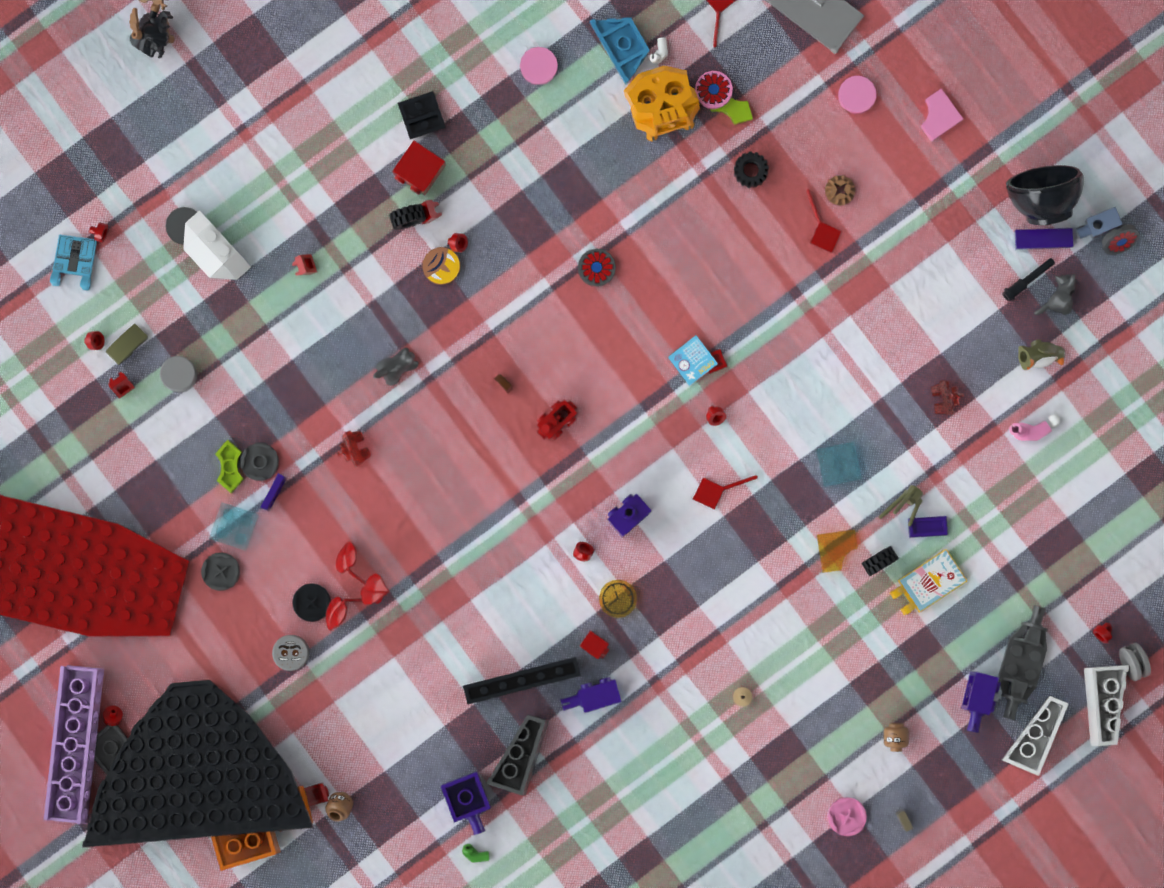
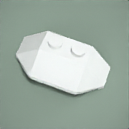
(212, 250)

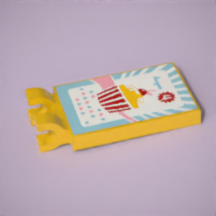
(929, 582)

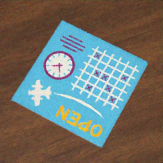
(692, 360)

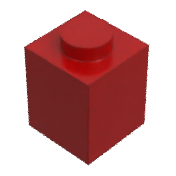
(595, 645)

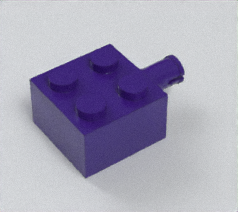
(628, 515)
(594, 696)
(979, 697)
(467, 800)

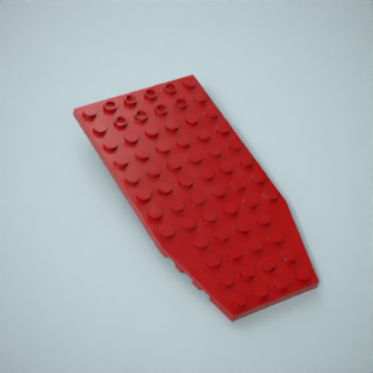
(85, 573)

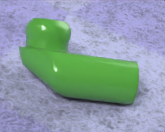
(473, 855)

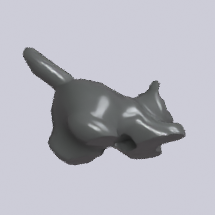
(1061, 300)
(394, 367)

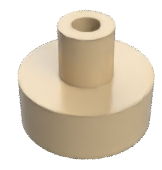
(737, 696)

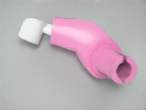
(1034, 433)

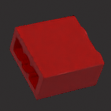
(418, 168)

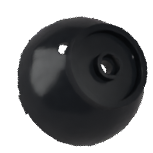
(1046, 193)

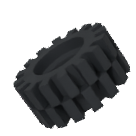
(757, 160)
(407, 216)
(880, 561)

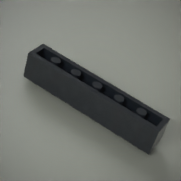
(521, 680)

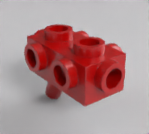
(550, 425)

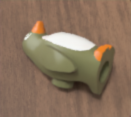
(1040, 355)

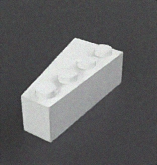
(1104, 702)
(1036, 739)

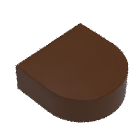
(503, 383)

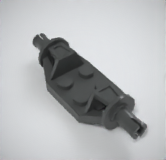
(1023, 662)

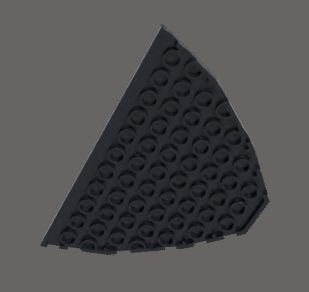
(195, 773)

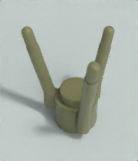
(909, 496)

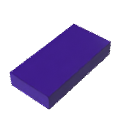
(273, 492)
(928, 527)

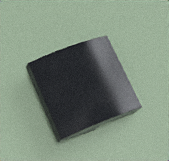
(421, 115)

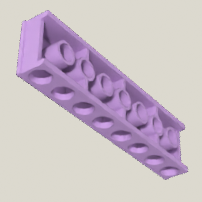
(74, 744)

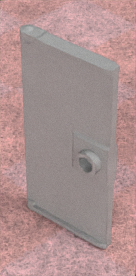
(824, 20)

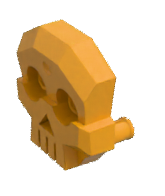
(665, 110)

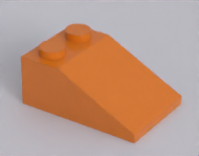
(244, 848)

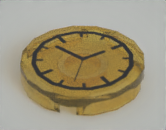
(617, 598)

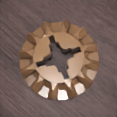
(840, 199)

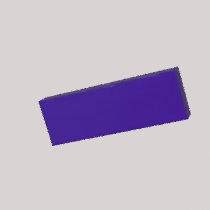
(1043, 238)

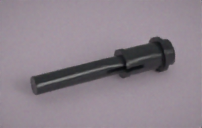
(1019, 286)

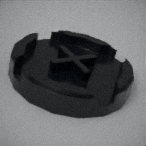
(311, 602)

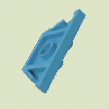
(622, 44)

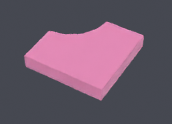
(941, 115)

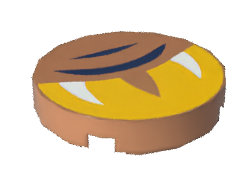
(441, 266)

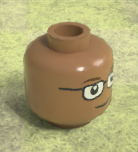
(896, 737)
(339, 806)

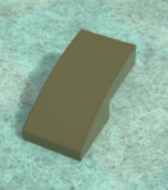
(126, 344)

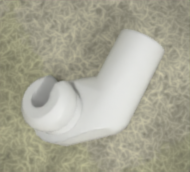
(661, 53)

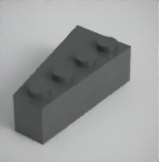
(518, 762)

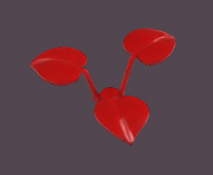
(371, 593)

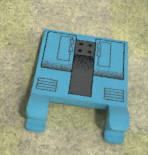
(74, 257)

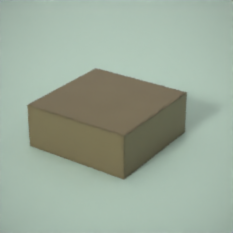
(904, 821)

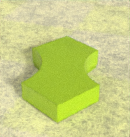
(737, 110)
(230, 476)

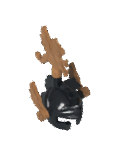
(152, 31)

